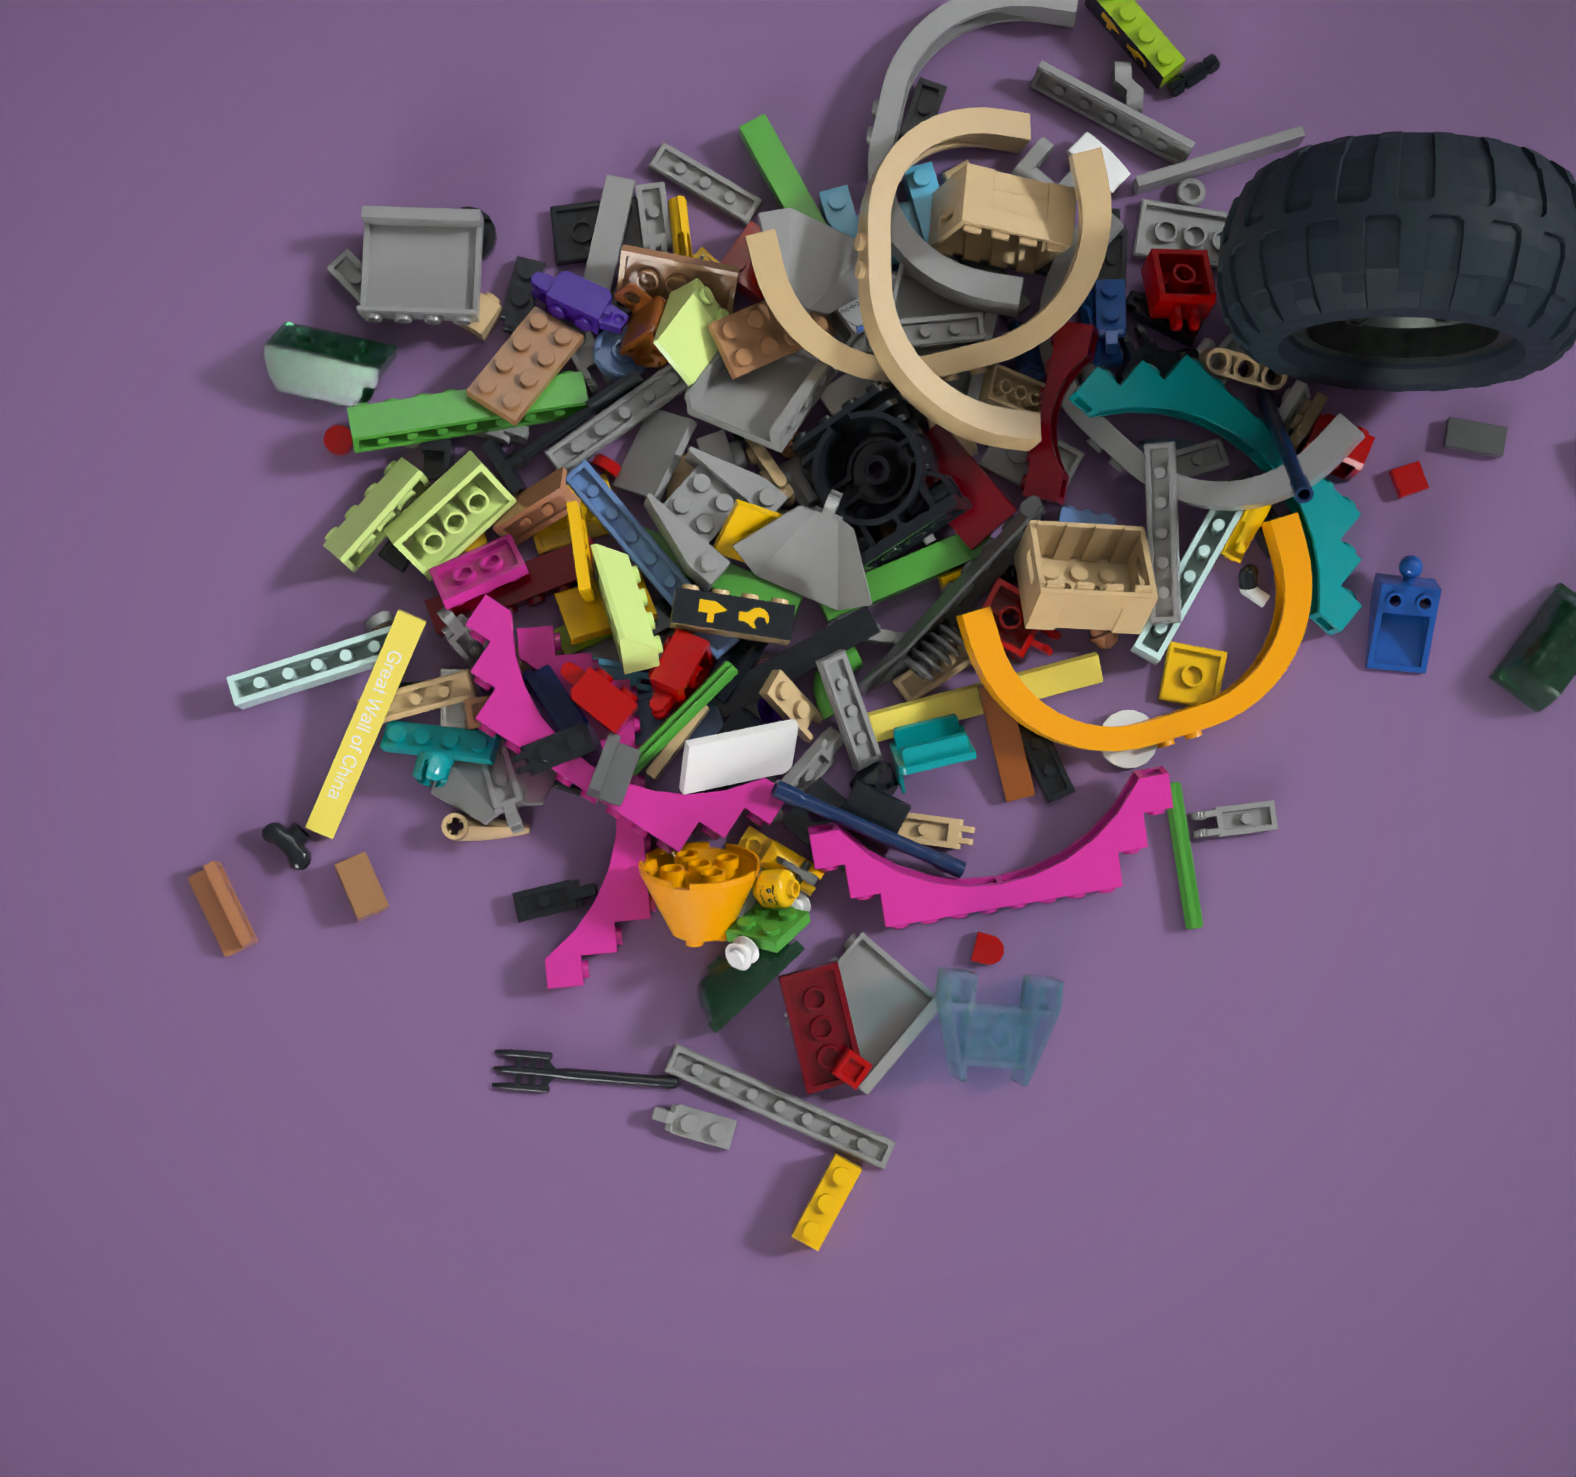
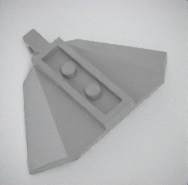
(816, 259)
(810, 555)
(494, 789)

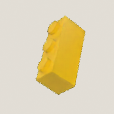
(826, 1201)

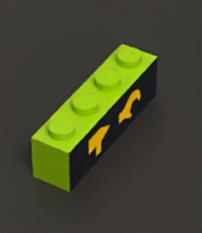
(1139, 38)

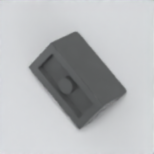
(613, 771)

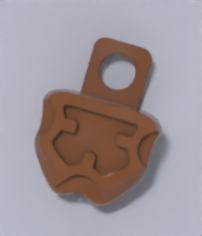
(642, 327)

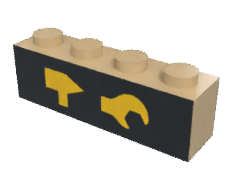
(732, 615)

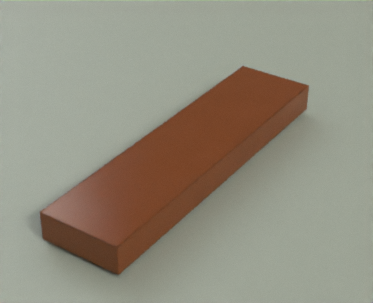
(1007, 749)

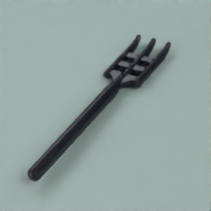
(549, 1073)

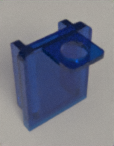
(554, 697)

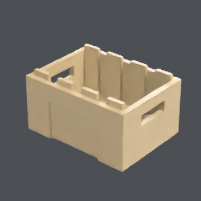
(1002, 219)
(1100, 566)

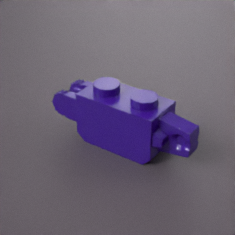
(578, 302)

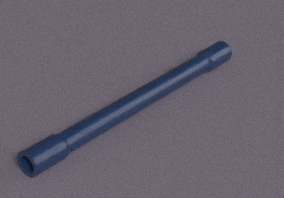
(1298, 480)
(797, 798)

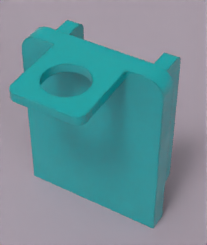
(929, 746)

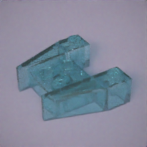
(995, 1032)

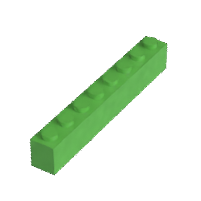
(455, 415)

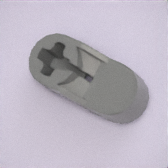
(1125, 86)

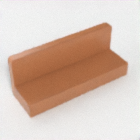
(536, 507)
(222, 908)

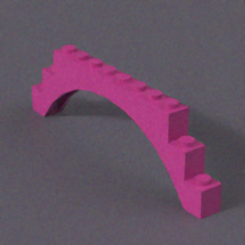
(515, 718)
(1080, 868)
(623, 889)

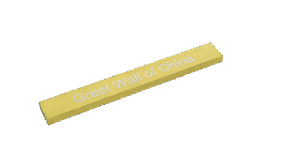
(365, 724)

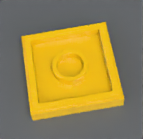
(1191, 674)

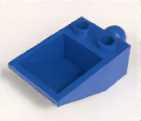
(1402, 627)

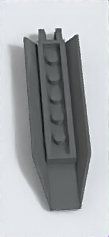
(958, 597)

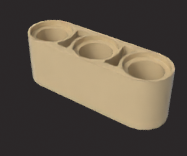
(1229, 369)

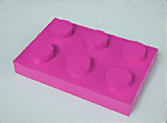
(478, 571)

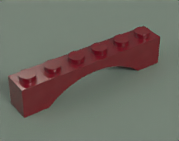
(1072, 352)

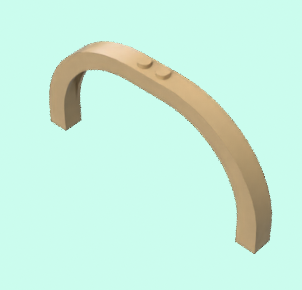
(1093, 236)
(903, 366)

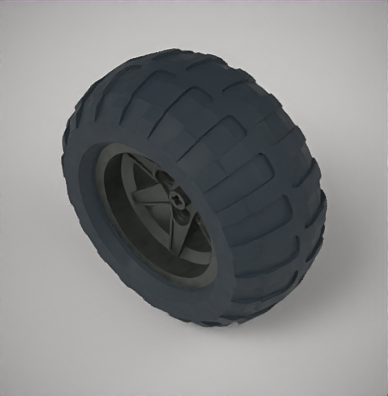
(1403, 262)

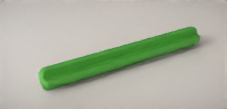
(685, 713)
(1184, 859)

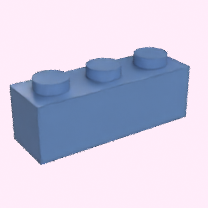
(1070, 514)

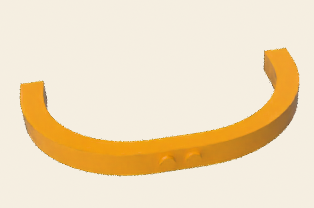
(1290, 617)

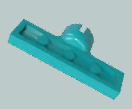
(438, 748)

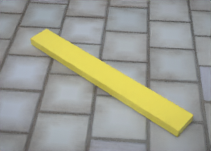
(966, 703)

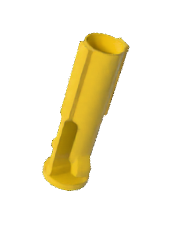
(680, 226)
(1244, 532)

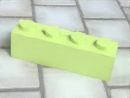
(382, 503)
(449, 514)
(626, 610)

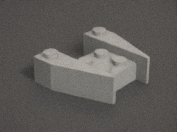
(700, 508)

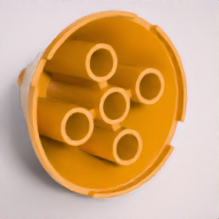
(700, 888)

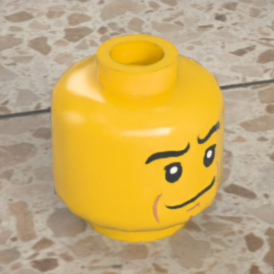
(776, 888)

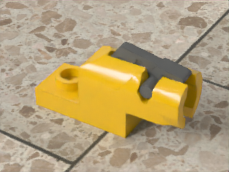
(777, 856)

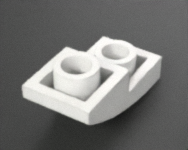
(1115, 169)

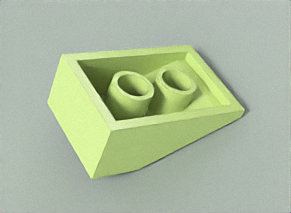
(684, 329)

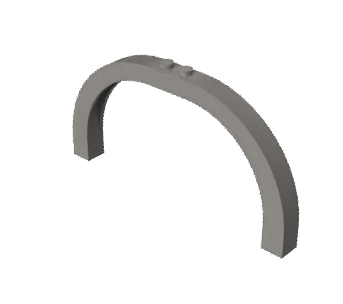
(938, 273)
(1255, 492)

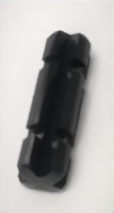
(1193, 75)

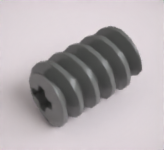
(935, 651)

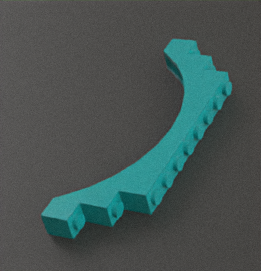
(1198, 398)

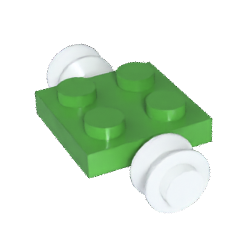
(765, 930)

